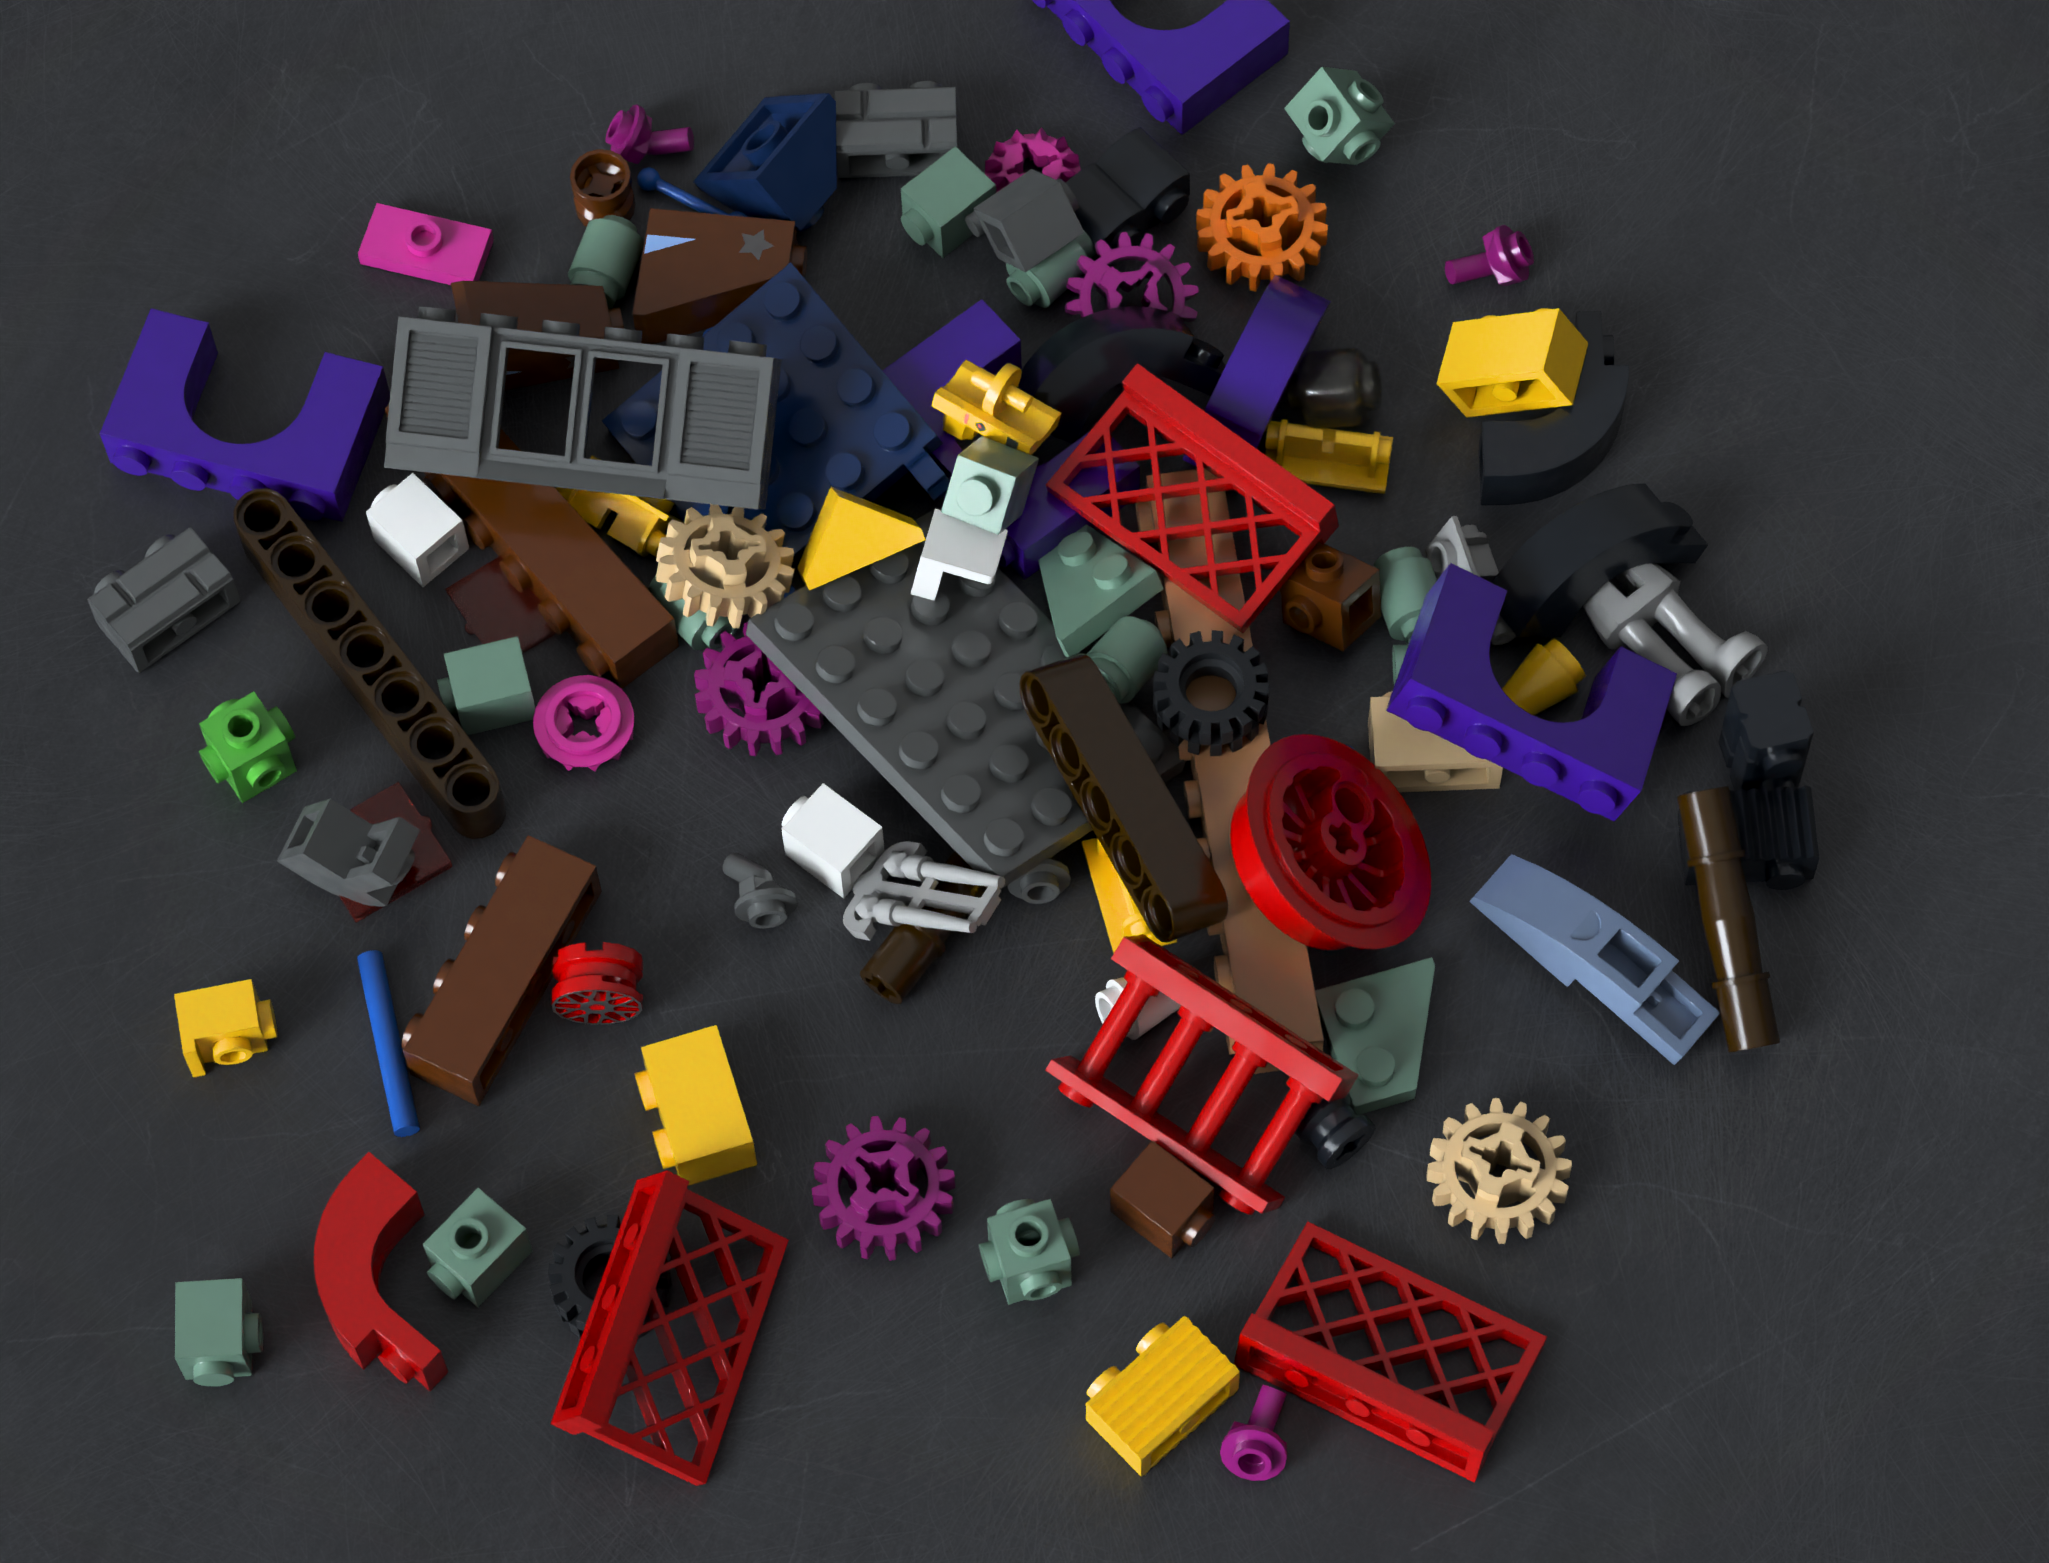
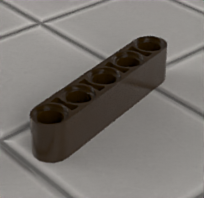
(1123, 797)

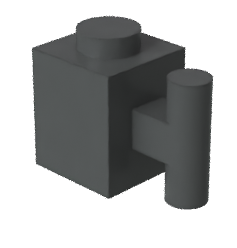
(1028, 219)

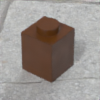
(1163, 1200)

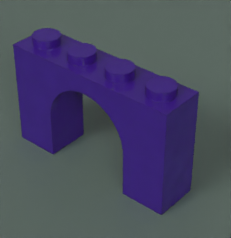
(1185, 69)
(990, 344)
(308, 463)
(1454, 694)

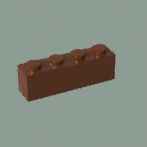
(501, 969)

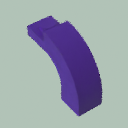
(1265, 359)

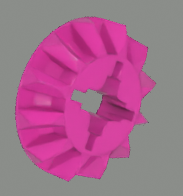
(1046, 151)
(584, 697)

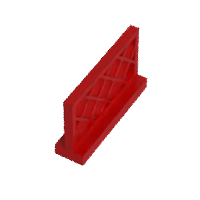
(1227, 457)
(619, 1314)
(1377, 1400)

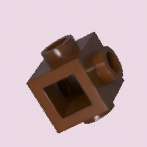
(1332, 597)

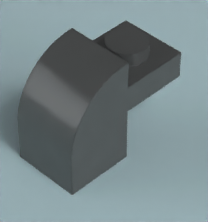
(350, 854)

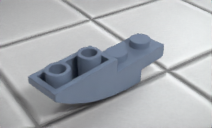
(1600, 949)

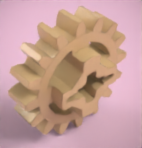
(724, 564)
(1521, 1182)

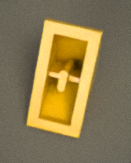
(851, 536)

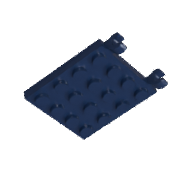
(834, 412)

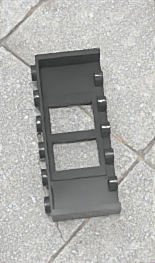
(709, 425)

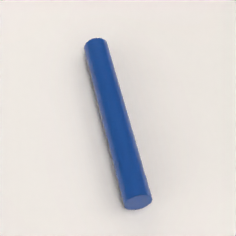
(388, 1043)

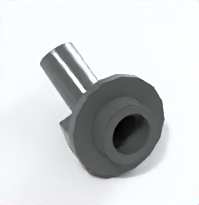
(1042, 882)
(761, 898)

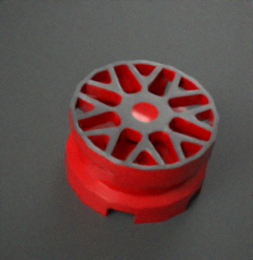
(597, 983)

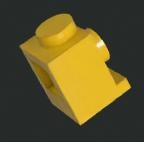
(223, 1024)

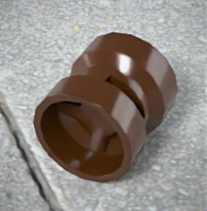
(602, 186)

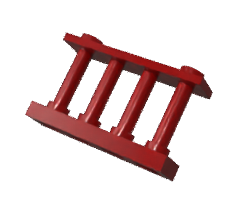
(1256, 1044)

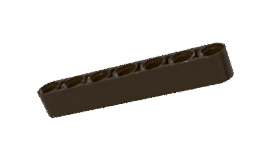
(374, 687)

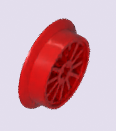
(1302, 842)

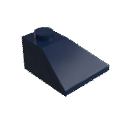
(778, 161)

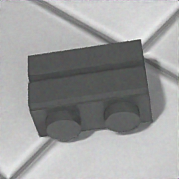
(893, 129)
(163, 598)

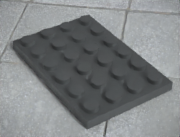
(939, 701)

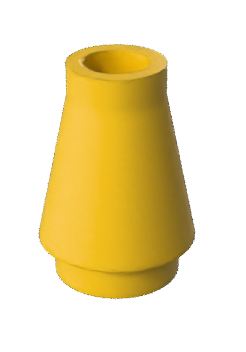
(1544, 678)

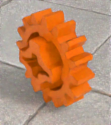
(1261, 227)

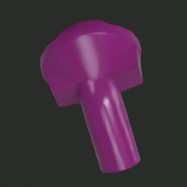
(633, 137)
(1506, 257)
(1256, 1441)

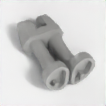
(1656, 599)

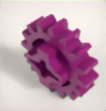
(1109, 280)
(738, 676)
(880, 1159)

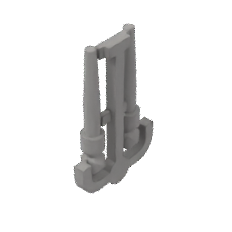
(909, 861)

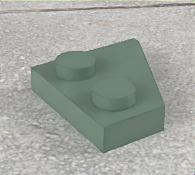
(1092, 586)
(1379, 1031)

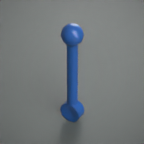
(650, 180)

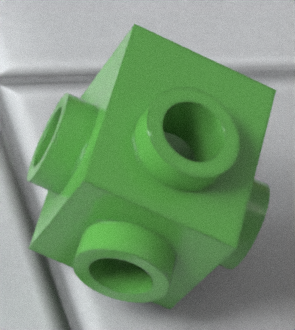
(247, 746)

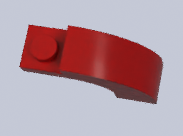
(352, 1242)

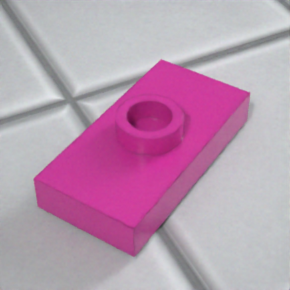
(424, 245)

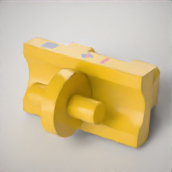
(994, 408)

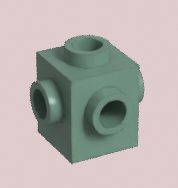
(1340, 116)
(1025, 1269)

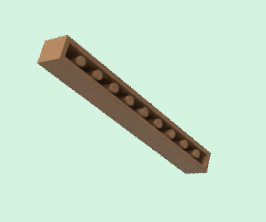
(1257, 957)

